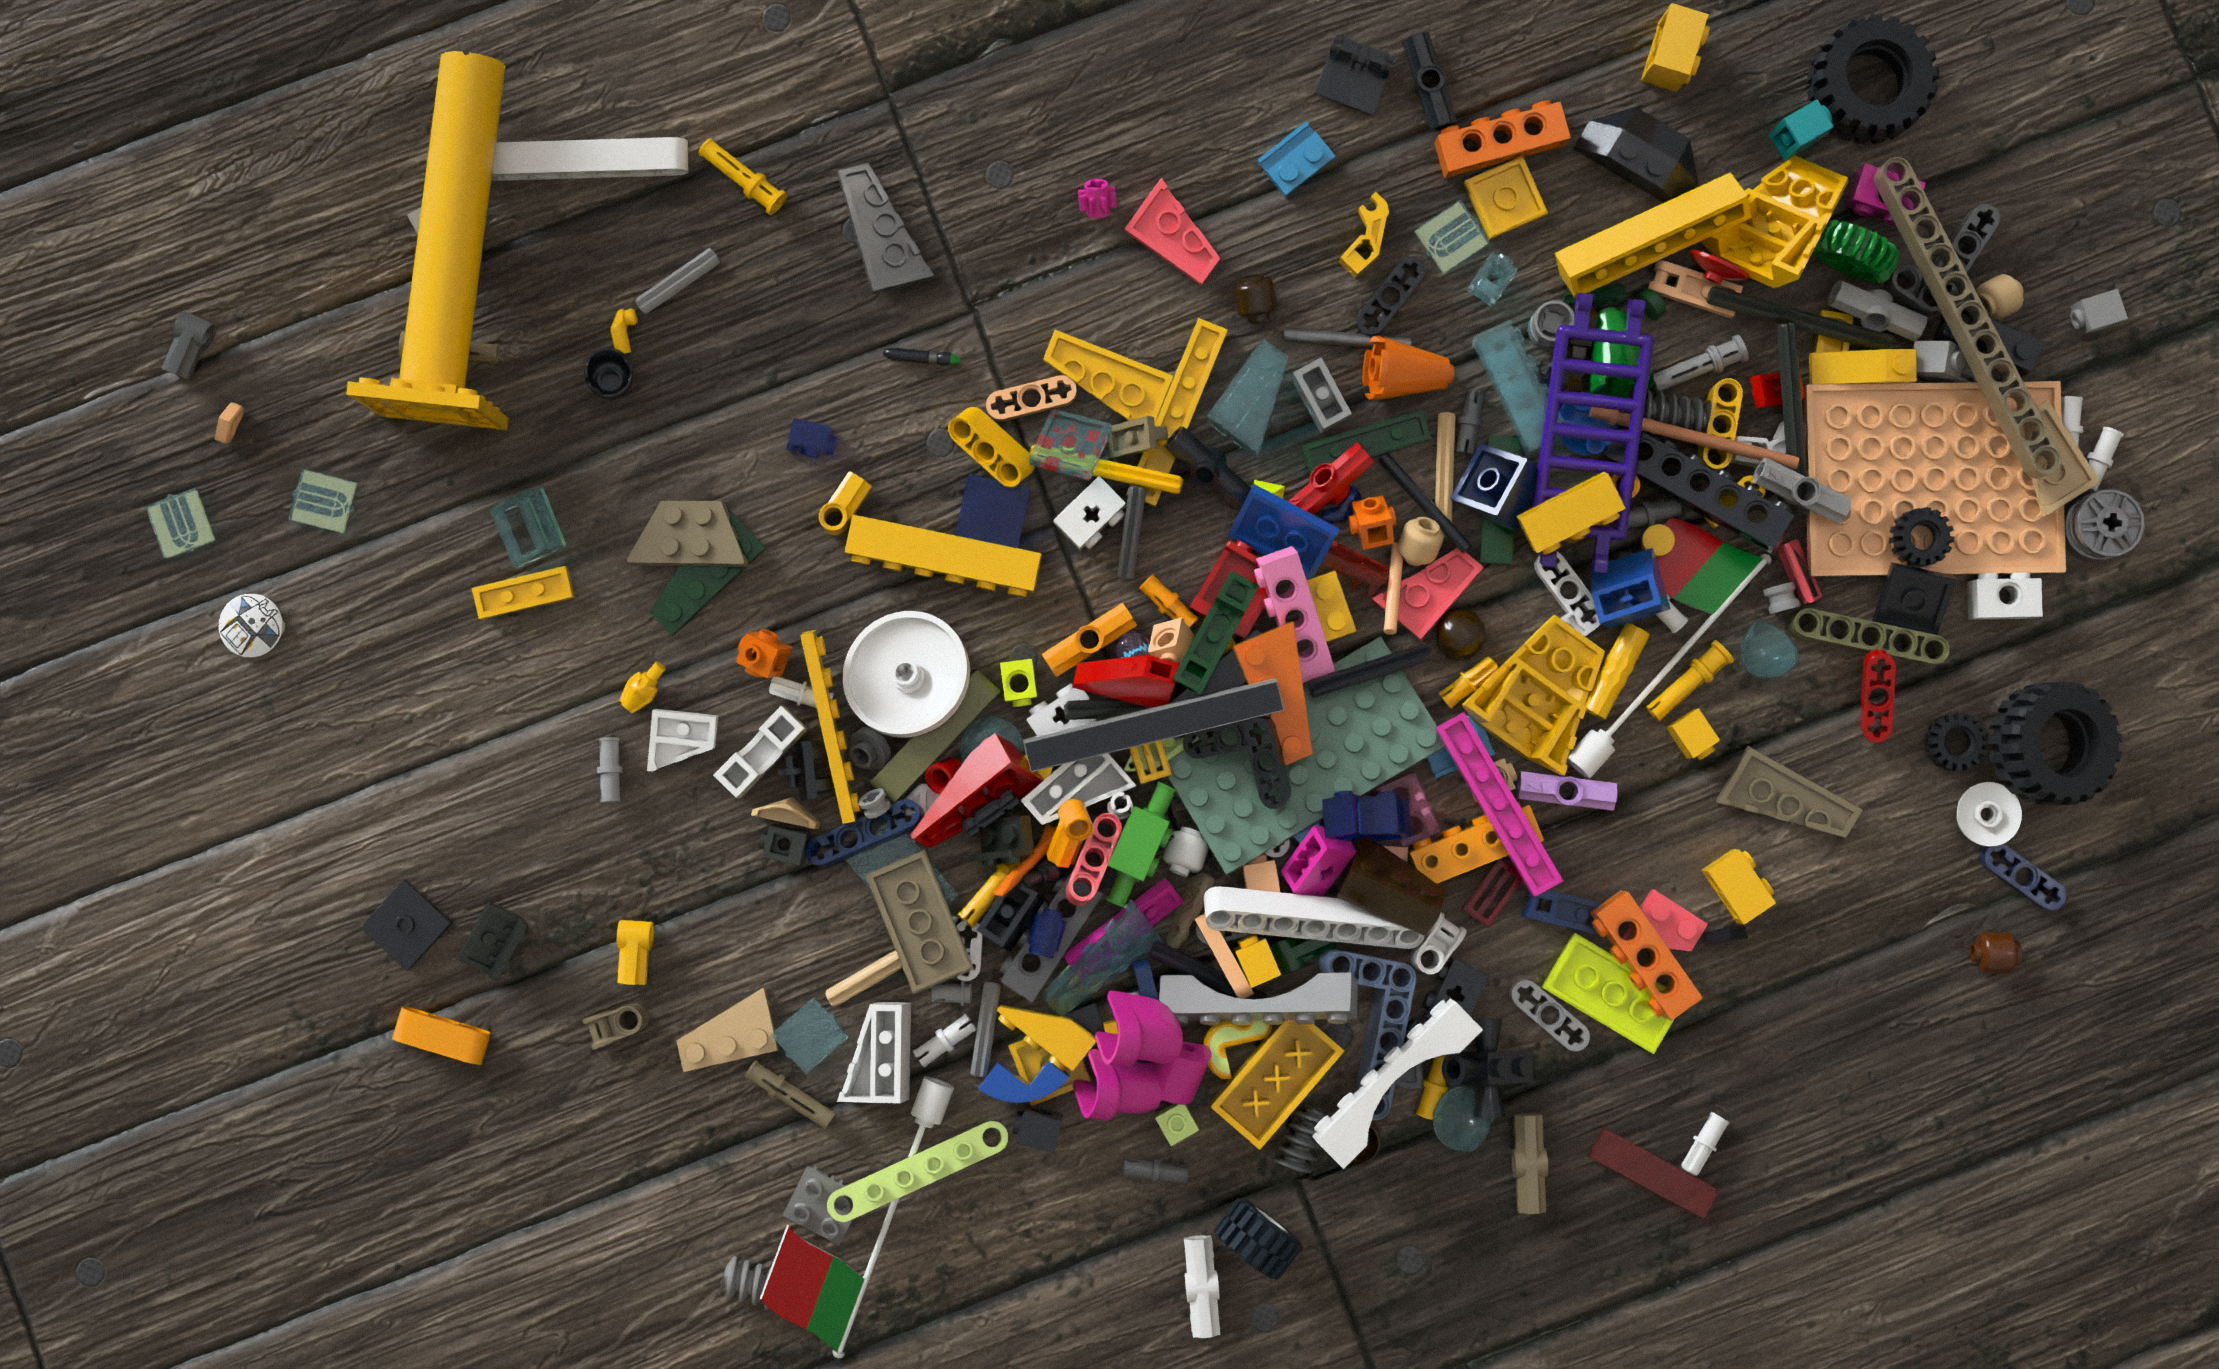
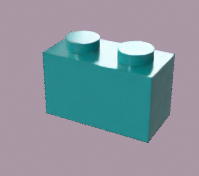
(1801, 129)

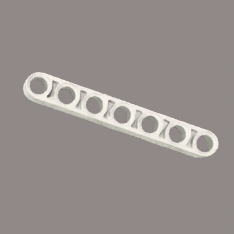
(590, 158)
(1302, 918)

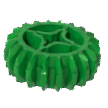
(1856, 252)

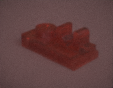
(1353, 563)

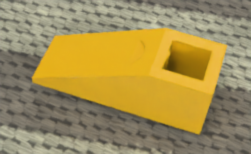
(1056, 1034)

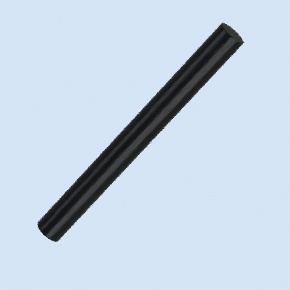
(1425, 503)

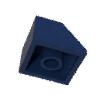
(1497, 486)

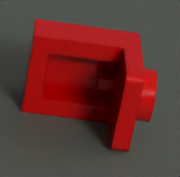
(1767, 390)

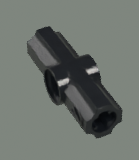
(1424, 63)
(1207, 467)

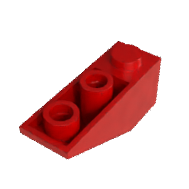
(1133, 679)

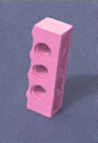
(1287, 566)

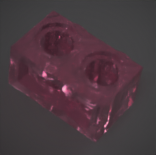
(1418, 807)

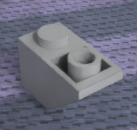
(1942, 362)

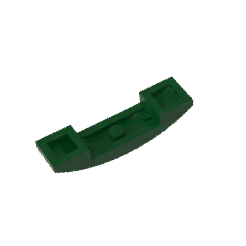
(1215, 633)

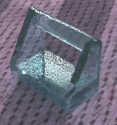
(538, 520)

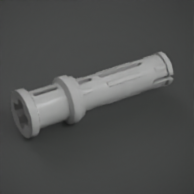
(1715, 360)

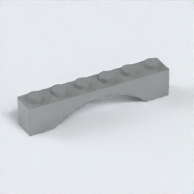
(1323, 997)

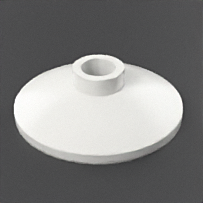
(2003, 809)

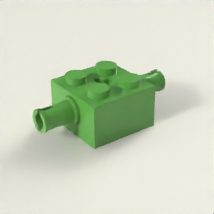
(1139, 843)

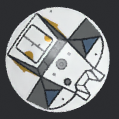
(251, 625)

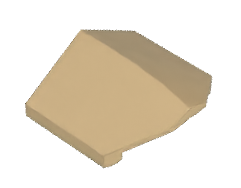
(787, 811)

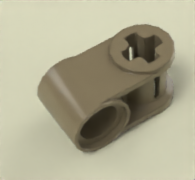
(611, 1025)

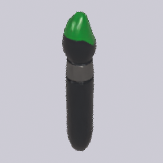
(921, 356)

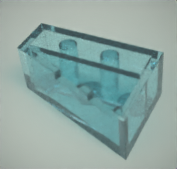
(1249, 399)

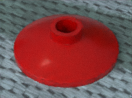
(1716, 268)

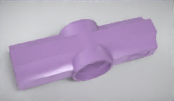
(1586, 792)

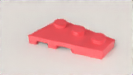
(1172, 235)
(1433, 591)

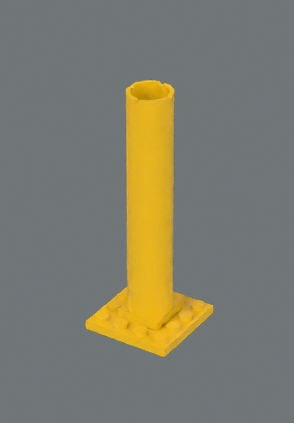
(448, 255)

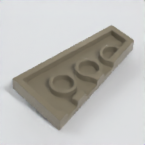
(1776, 791)

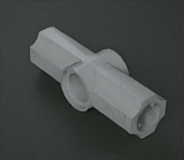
(1877, 310)
(1818, 498)

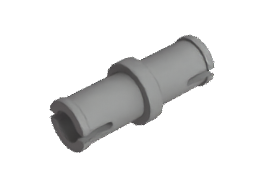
(609, 770)

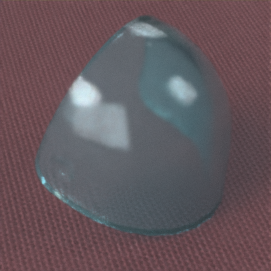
(1767, 650)

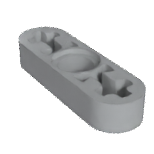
(1573, 1023)

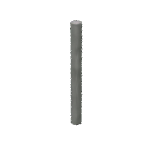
(1334, 338)

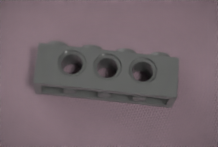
(1028, 982)

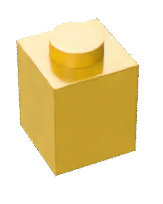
(1693, 734)

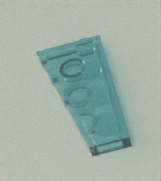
(1113, 953)

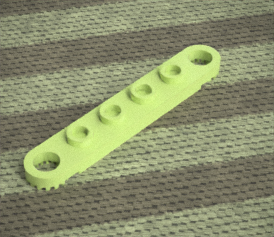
(917, 1171)

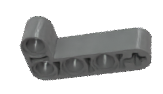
(1913, 296)

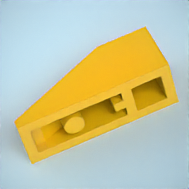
(1863, 367)

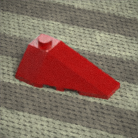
(980, 779)

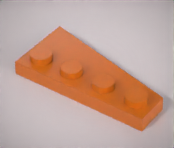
(1276, 656)

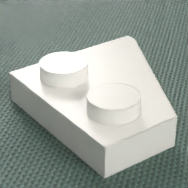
(679, 736)

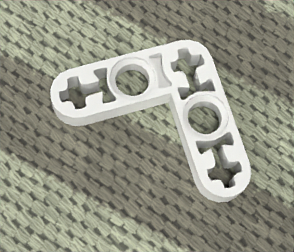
(1571, 617)

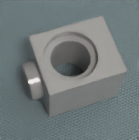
(2098, 312)

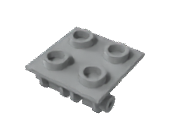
(809, 1205)

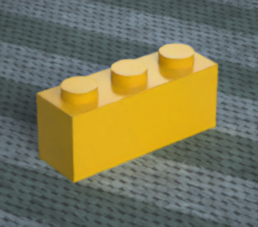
(1571, 513)

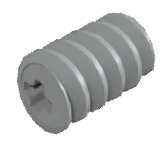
(744, 1281)

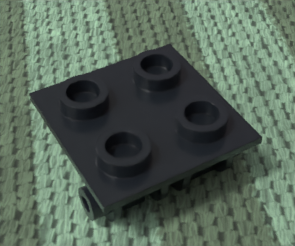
(1354, 75)

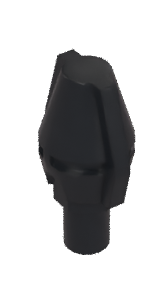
(1044, 873)

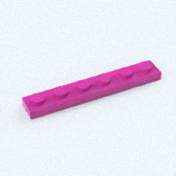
(1499, 804)

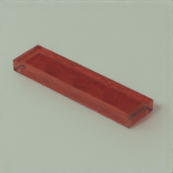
(1653, 1173)

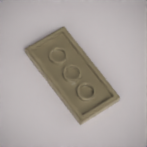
(919, 922)

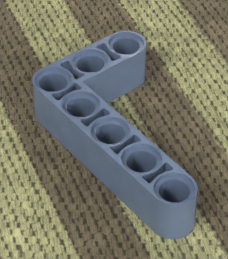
(1379, 1021)

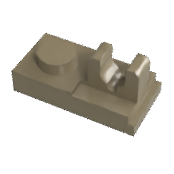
(1135, 437)

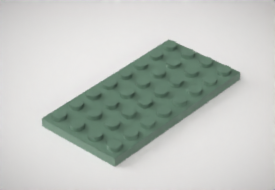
(1357, 744)

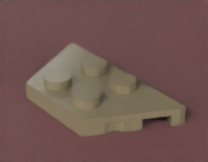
(689, 536)

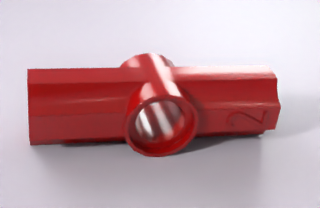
(1332, 481)

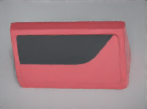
(1796, 568)

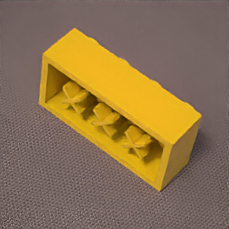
(1275, 1079)

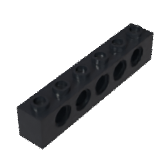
(1735, 519)

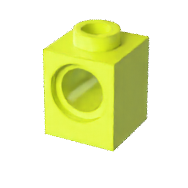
(1015, 668)

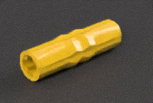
(1616, 670)

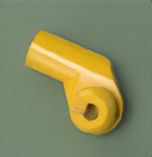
(619, 329)

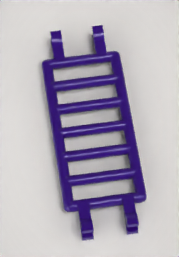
(1631, 437)

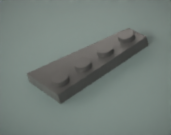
(883, 242)

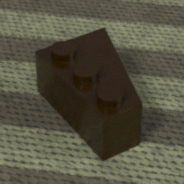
(1390, 887)

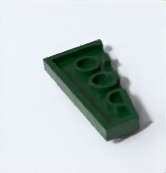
(696, 586)

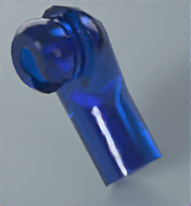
(1344, 509)

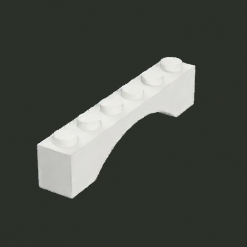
(1347, 1130)

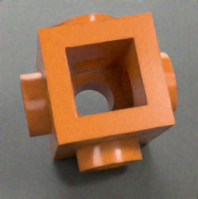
(1372, 522)
(763, 654)

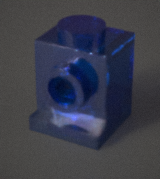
(811, 439)

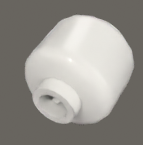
(1185, 851)

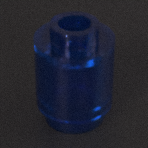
(1046, 933)

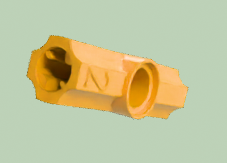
(1107, 628)

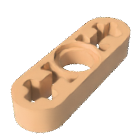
(1010, 411)
(1225, 959)

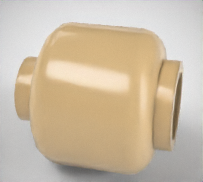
(2001, 296)
(1420, 541)

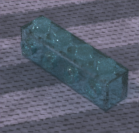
(1515, 382)

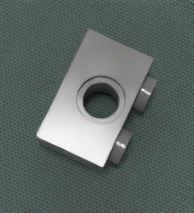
(1321, 395)

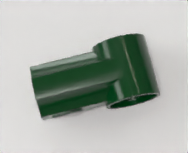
(1295, 952)

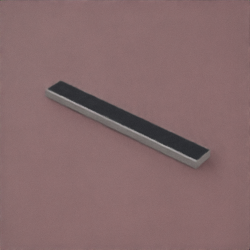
(1153, 724)

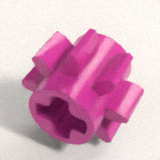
(1097, 198)

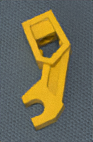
(1375, 224)

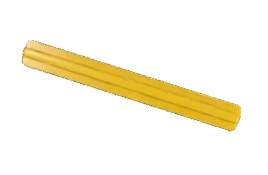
(1137, 476)

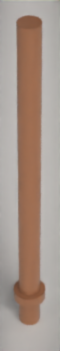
(1616, 417)

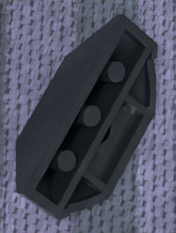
(1641, 152)

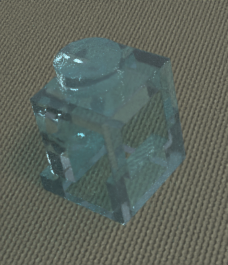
(1501, 267)

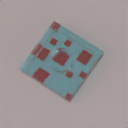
(1070, 444)

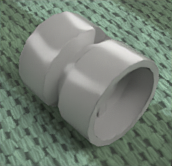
(1545, 322)

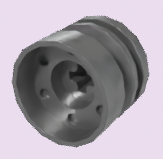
(2090, 538)

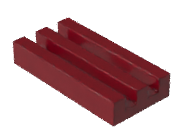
(1490, 896)

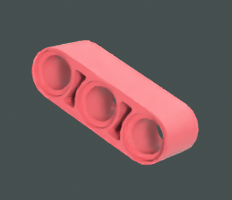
(1082, 870)

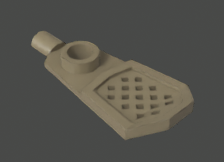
(1191, 907)

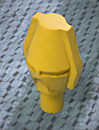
(641, 688)

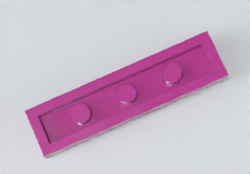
(1153, 904)

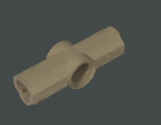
(1529, 1163)

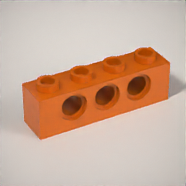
(1457, 160)
(1681, 991)

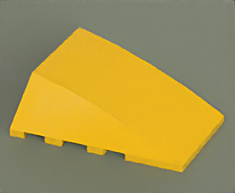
(1784, 224)
(1540, 694)

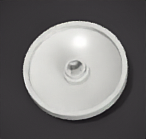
(906, 674)

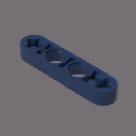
(866, 838)

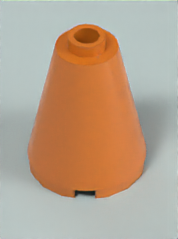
(1403, 370)

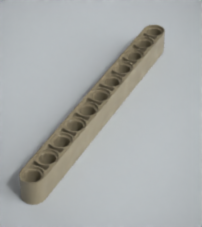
(1965, 334)

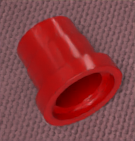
(940, 773)

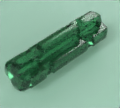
(1601, 295)

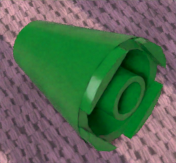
(1614, 353)

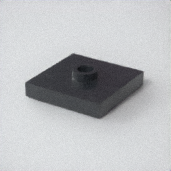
(1914, 598)
(406, 925)

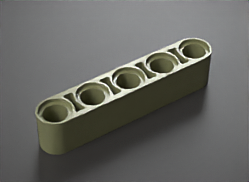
(1883, 636)
(926, 749)

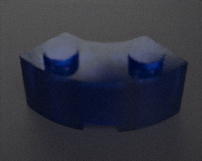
(1359, 817)

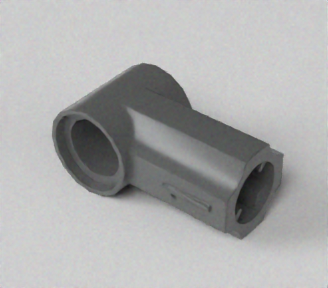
(190, 339)

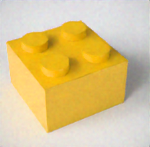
(1675, 47)

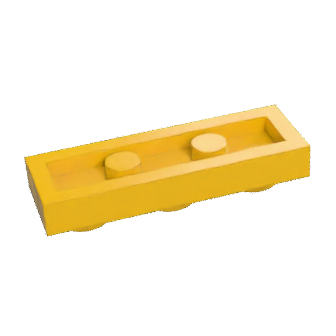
(523, 592)

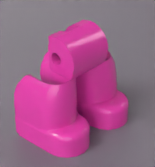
(1147, 1033)

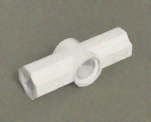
(1202, 1286)

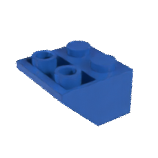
(1629, 589)

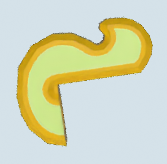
(1229, 1034)

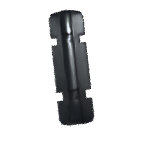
(990, 813)

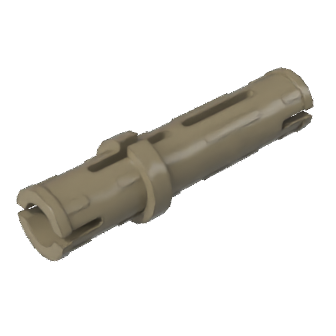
(789, 1094)

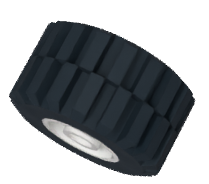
(1258, 1238)

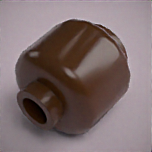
(1996, 952)

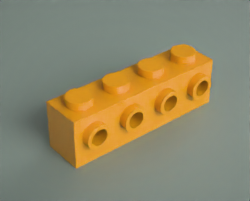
(1462, 849)

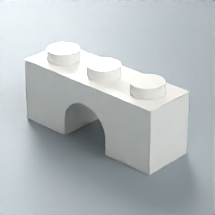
(761, 753)

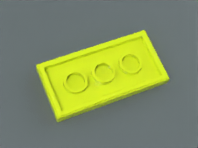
(1602, 989)

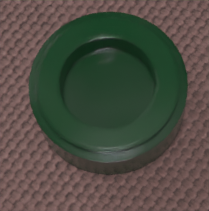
(1654, 304)

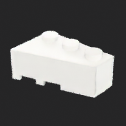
(1084, 780)
(882, 1057)

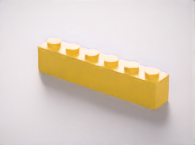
(1653, 235)
(942, 554)

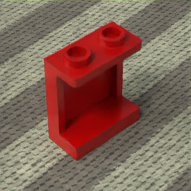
(1238, 559)

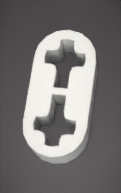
(975, 951)

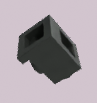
(771, 849)

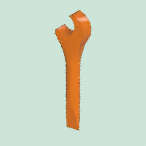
(1027, 863)

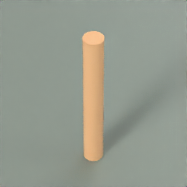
(1393, 591)

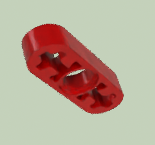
(1869, 673)

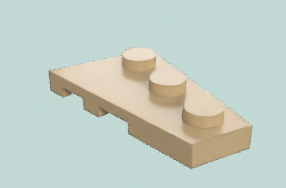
(2074, 473)
(731, 1035)

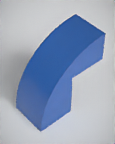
(1009, 1087)

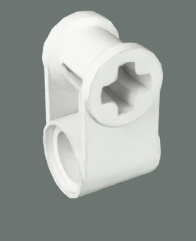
(1439, 944)

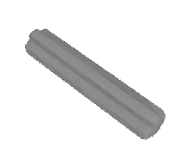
(677, 281)
(985, 1029)

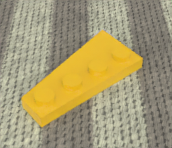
(1115, 380)

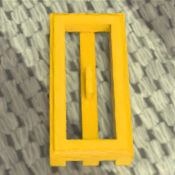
(1154, 775)

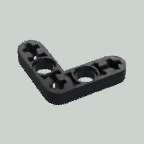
(1249, 741)

